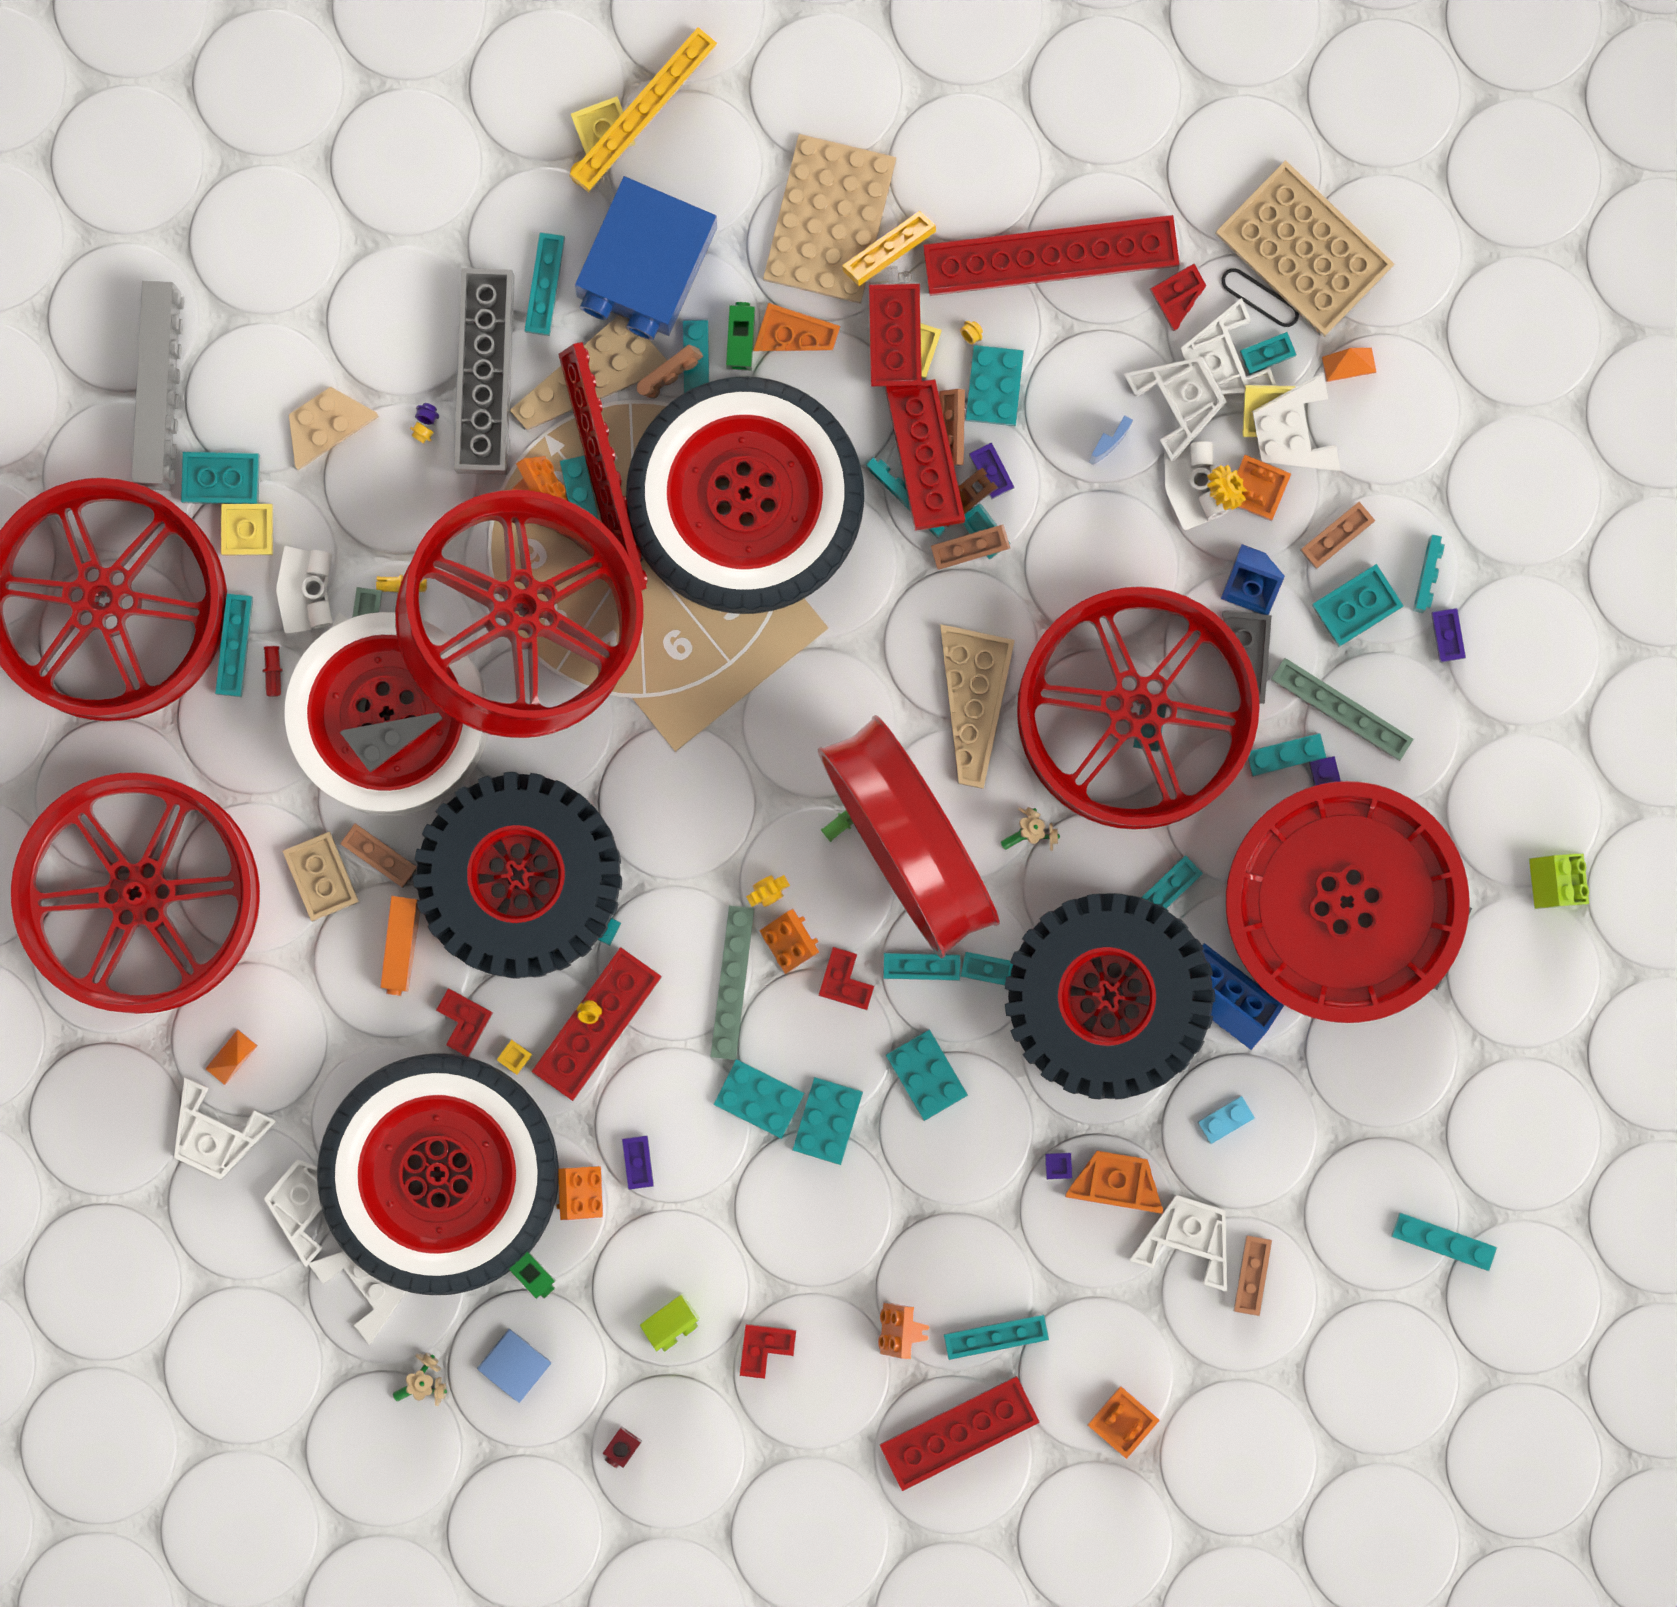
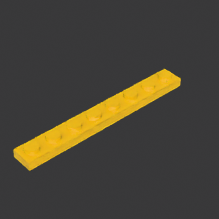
(643, 109)

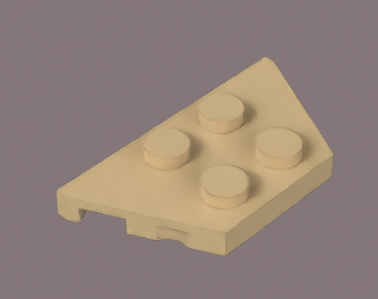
(325, 423)

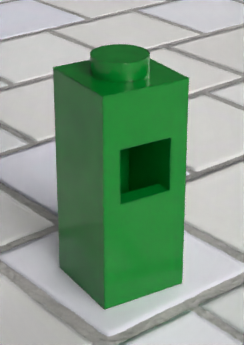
(740, 336)
(533, 1276)

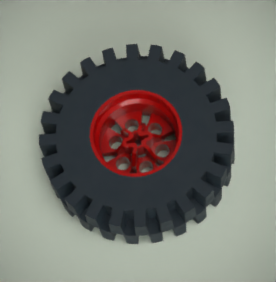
(461, 848)
(1051, 1020)

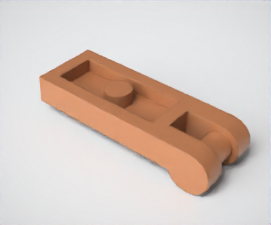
(669, 371)

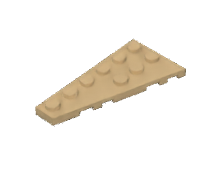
(616, 361)
(975, 684)

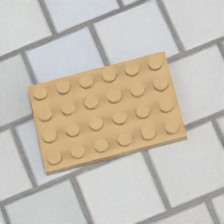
(828, 216)
(1304, 248)

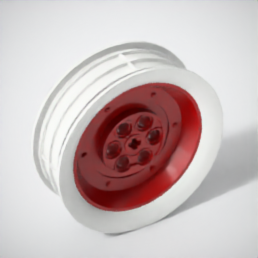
(324, 700)

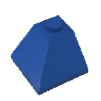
(1253, 581)

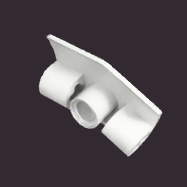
(1191, 501)
(297, 573)

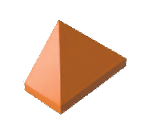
(1348, 364)
(231, 1057)

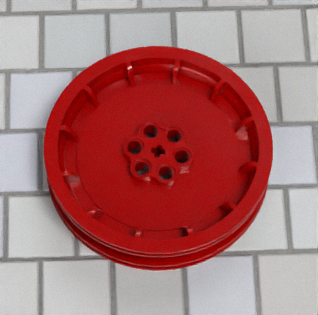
(1414, 921)

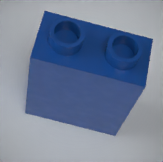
(645, 259)

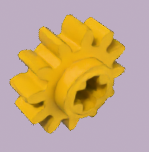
(1226, 487)
(767, 891)

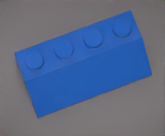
(1240, 1002)

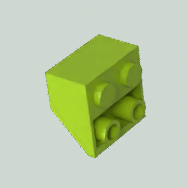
(1559, 881)
(669, 1323)

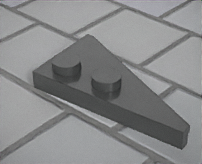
(1254, 635)
(381, 741)

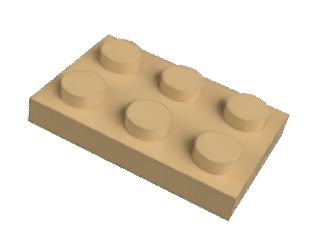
(320, 876)

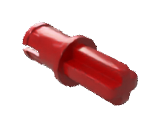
(272, 671)

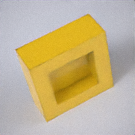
(514, 1057)

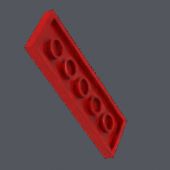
(925, 455)
(583, 1046)
(959, 1433)

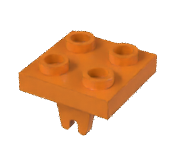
(539, 477)
(1263, 485)
(789, 941)
(580, 1193)
(899, 1331)
(1123, 1422)

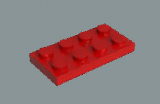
(895, 335)

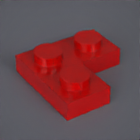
(838, 984)
(470, 1017)
(760, 1342)

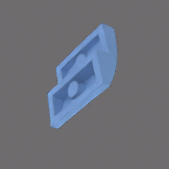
(1108, 444)
(514, 1365)

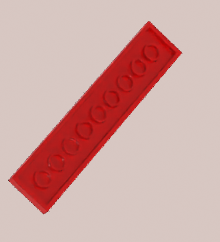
(1051, 255)
(597, 451)

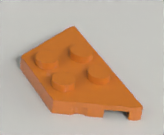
(1117, 1182)

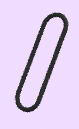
(1253, 305)

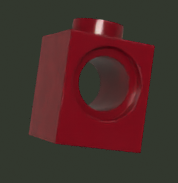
(629, 1439)

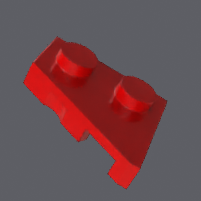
(1178, 294)

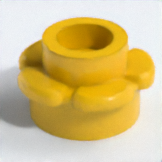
(971, 332)
(421, 432)
(589, 1012)

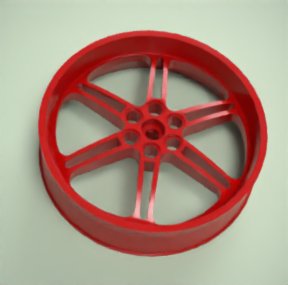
(520, 508)
(208, 622)
(1211, 631)
(909, 836)
(29, 912)

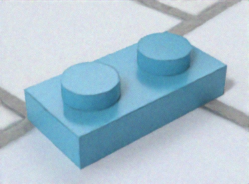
(1226, 1120)

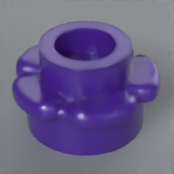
(426, 413)

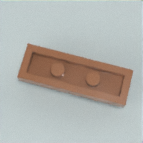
(953, 411)
(1337, 535)
(970, 547)
(379, 855)
(1252, 1275)

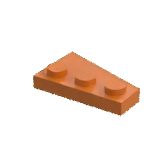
(794, 331)

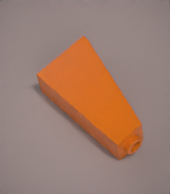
(400, 944)

